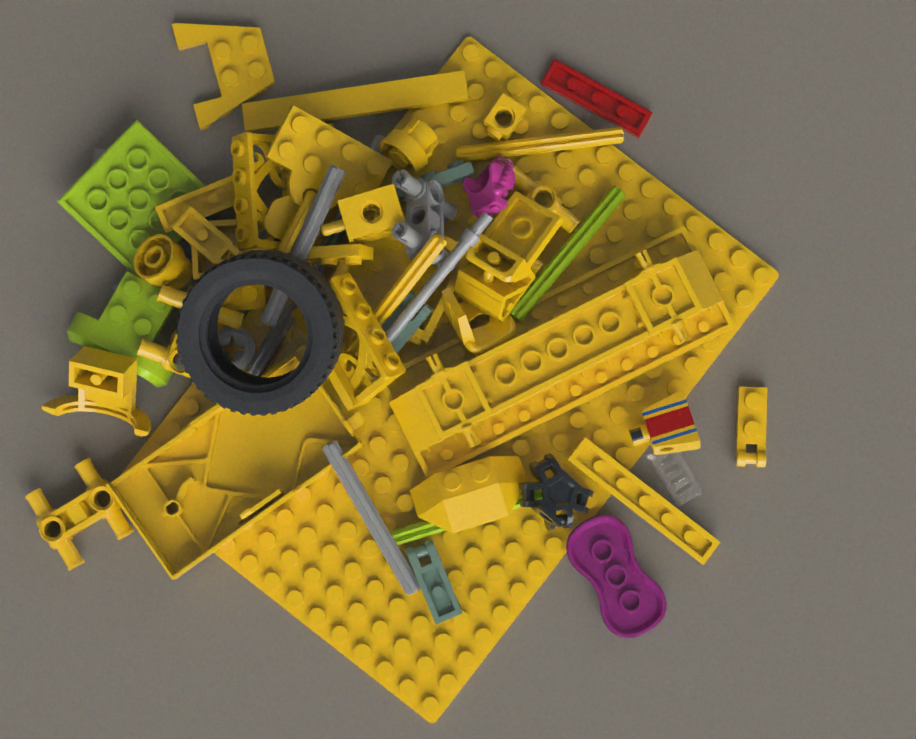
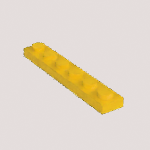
(643, 500)

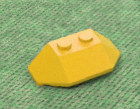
(470, 493)

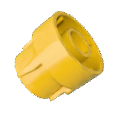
(410, 146)
(163, 262)

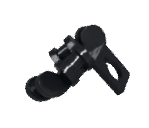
(557, 493)

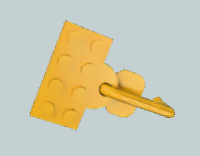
(307, 150)

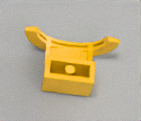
(104, 386)

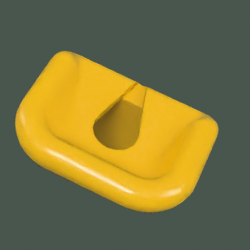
(478, 339)

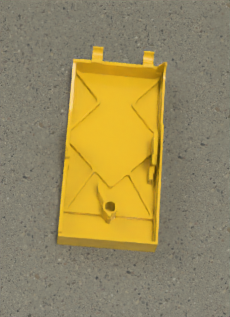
(229, 474)

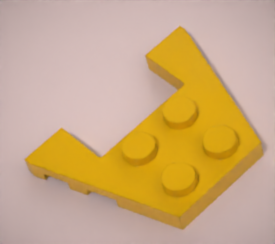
(238, 61)

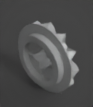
(243, 339)

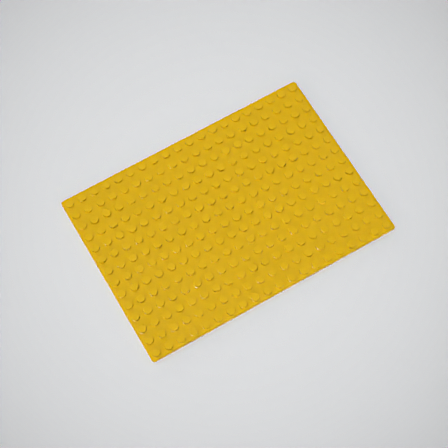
(316, 548)

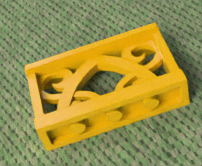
(246, 179)
(374, 347)

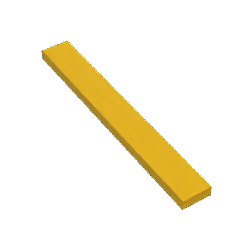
(359, 100)

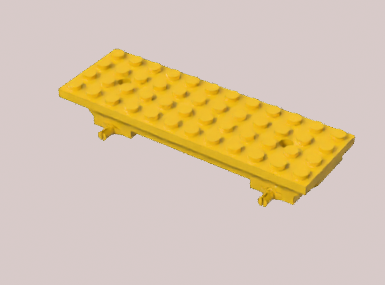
(562, 353)

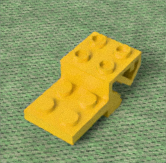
(505, 256)

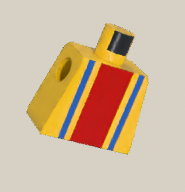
(667, 426)

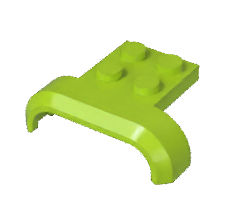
(125, 321)

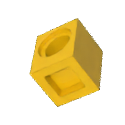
(507, 106)

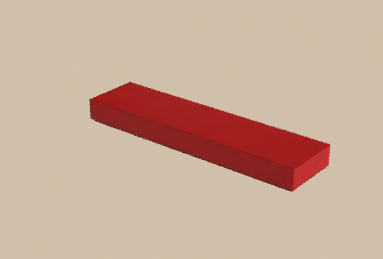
(596, 98)

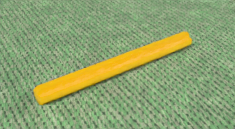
(540, 144)
(404, 284)

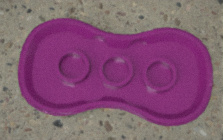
(605, 556)

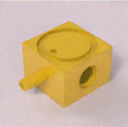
(355, 208)

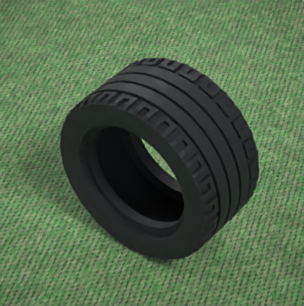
(217, 374)

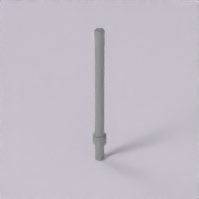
(469, 238)

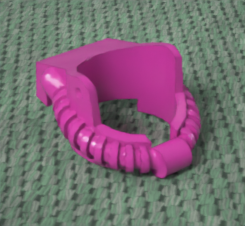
(490, 187)

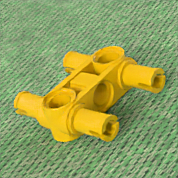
(531, 190)
(166, 354)
(78, 514)

